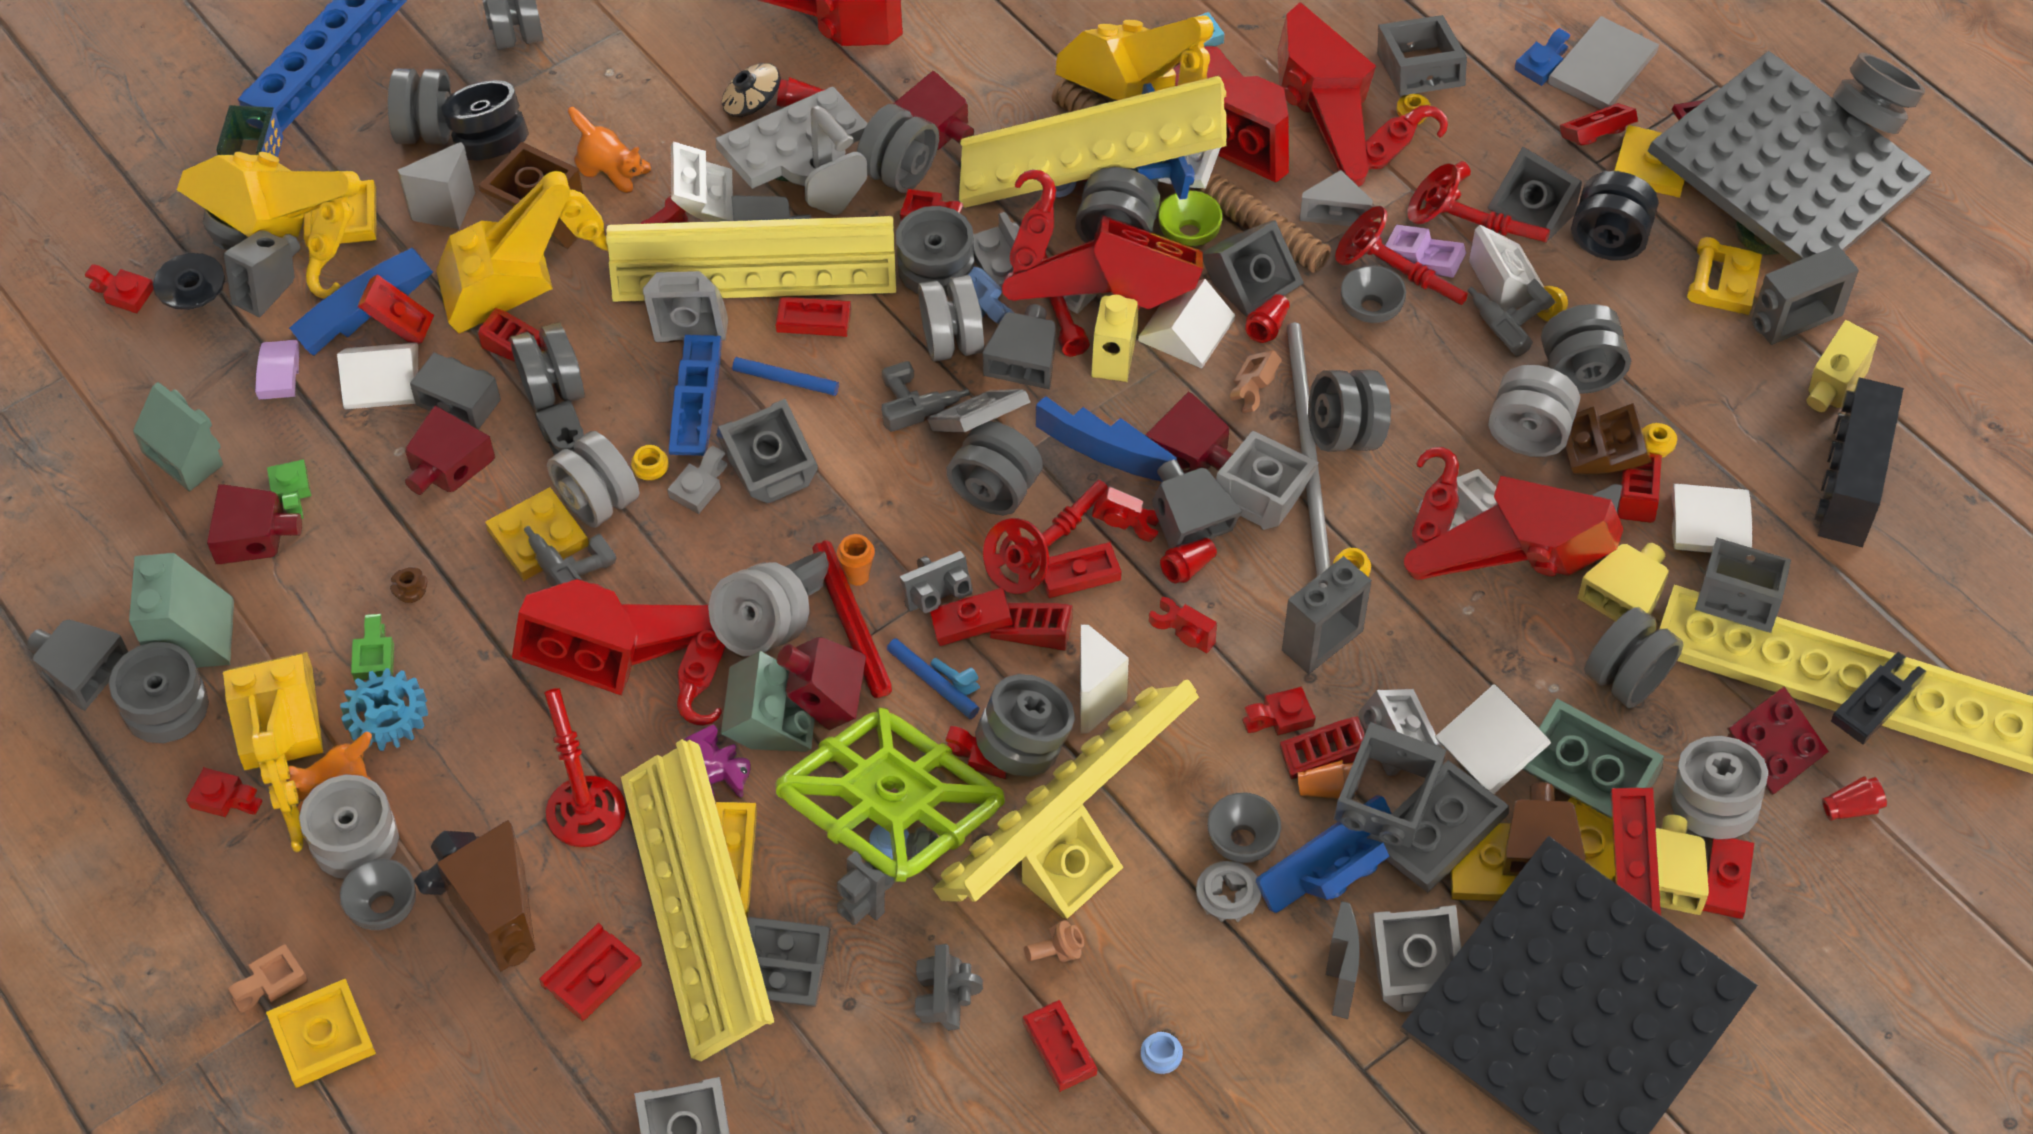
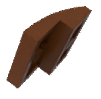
(1607, 441)

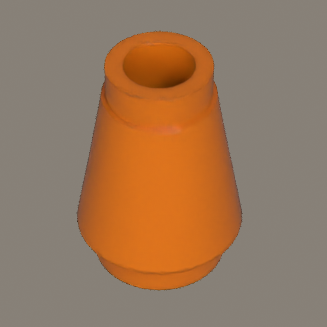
(856, 558)
(1324, 781)

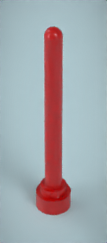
(1072, 338)

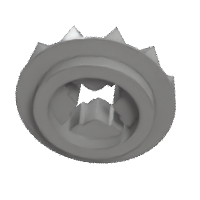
(1237, 878)

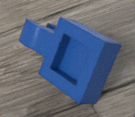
(1542, 60)

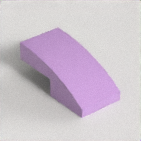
(1417, 246)
(277, 369)

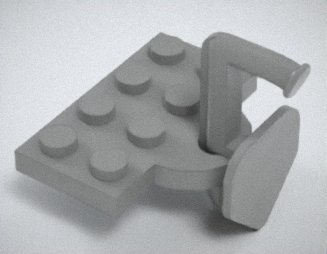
(805, 147)

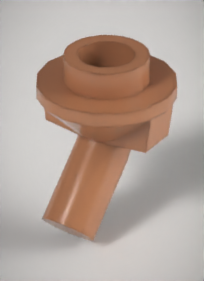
(1065, 942)

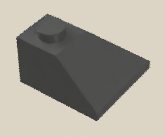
(1252, 267)

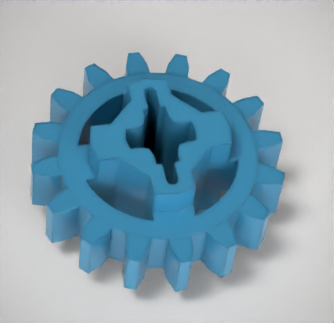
(384, 708)

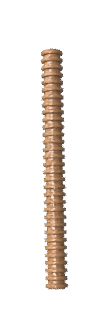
(1233, 201)

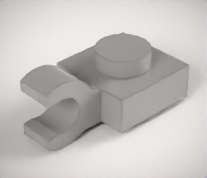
(699, 485)

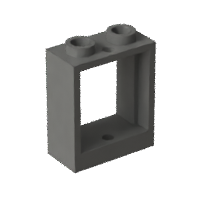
(1411, 73)
(1804, 295)
(1760, 581)
(1326, 618)
(1403, 753)

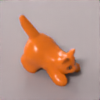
(602, 151)
(338, 761)

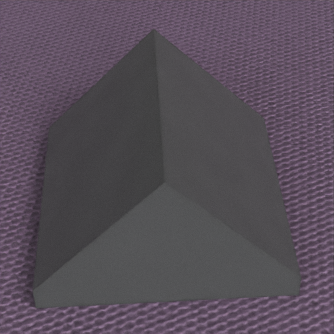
(1537, 193)

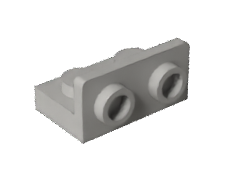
(994, 247)
(1400, 712)

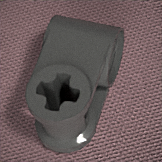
(559, 426)

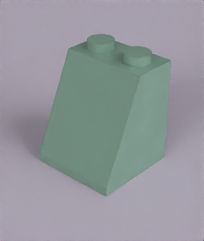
(182, 608)

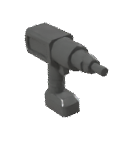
(1507, 324)
(910, 406)
(562, 571)

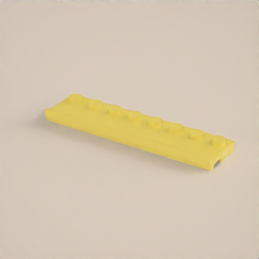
(1083, 141)
(758, 256)
(1073, 784)
(696, 900)

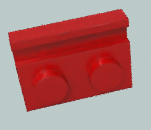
(590, 972)

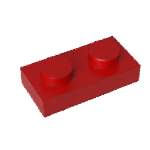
(1604, 121)
(395, 310)
(1081, 570)

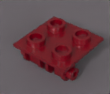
(1781, 737)

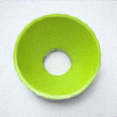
(1196, 210)

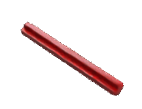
(854, 622)

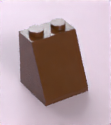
(520, 174)
(491, 894)

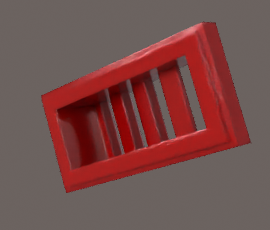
(497, 330)
(1641, 491)
(1043, 637)
(1321, 737)

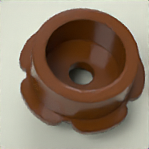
(409, 592)

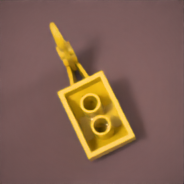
(1127, 56)
(265, 195)
(505, 260)
(275, 722)

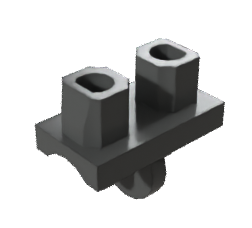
(935, 581)
(862, 890)
(952, 987)

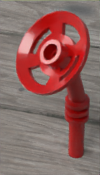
(1441, 201)
(1370, 243)
(1028, 552)
(582, 797)

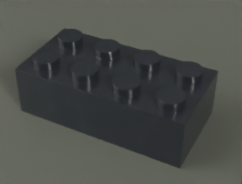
(1858, 461)

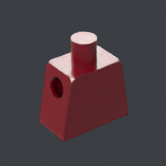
(941, 105)
(1192, 435)
(446, 453)
(248, 524)
(824, 679)

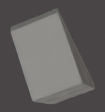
(1334, 201)

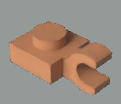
(1255, 373)
(271, 975)

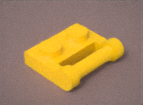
(1736, 280)

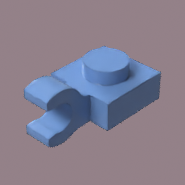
(987, 295)

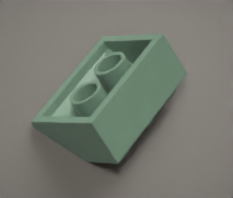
(1591, 758)

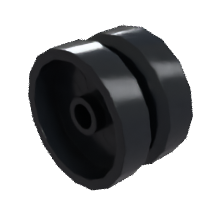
(485, 119)
(1615, 215)

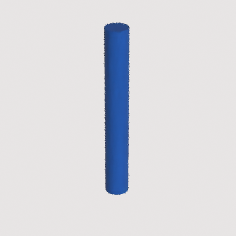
(785, 376)
(933, 678)

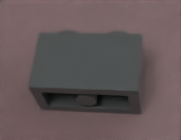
(455, 389)

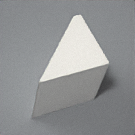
(1078, 302)

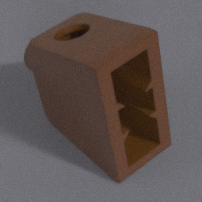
(1535, 821)

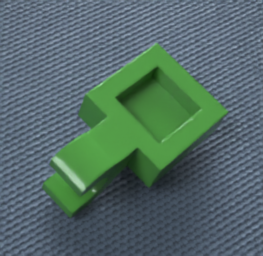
(291, 484)
(372, 652)

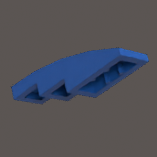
(340, 309)
(695, 395)
(1113, 445)

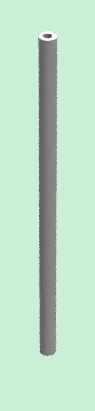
(1308, 448)

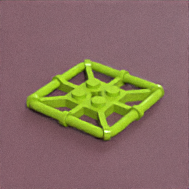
(894, 812)

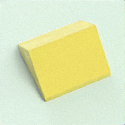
(1070, 864)

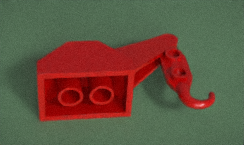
(852, 20)
(1332, 81)
(1254, 119)
(1116, 261)
(1531, 522)
(596, 640)

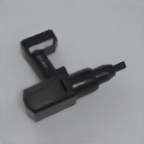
(443, 845)

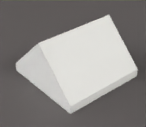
(1501, 268)
(1189, 325)
(377, 375)
(1101, 678)

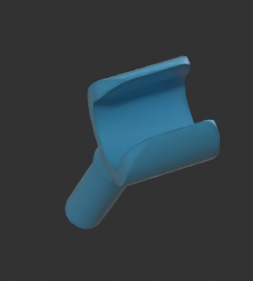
(962, 681)

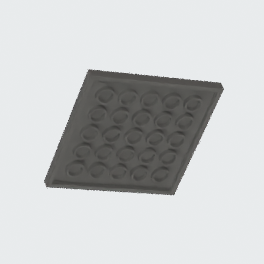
(1789, 161)

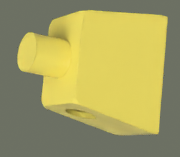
(1117, 324)
(1841, 366)
(1625, 581)
(1681, 867)

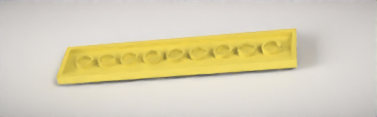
(1830, 668)

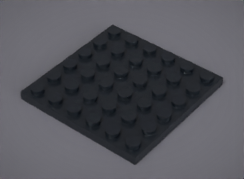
(1577, 1003)

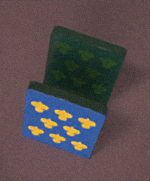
(237, 129)

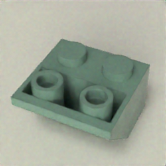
(177, 437)
(759, 710)

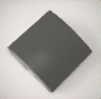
(790, 958)
(1344, 959)

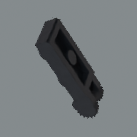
(1876, 699)

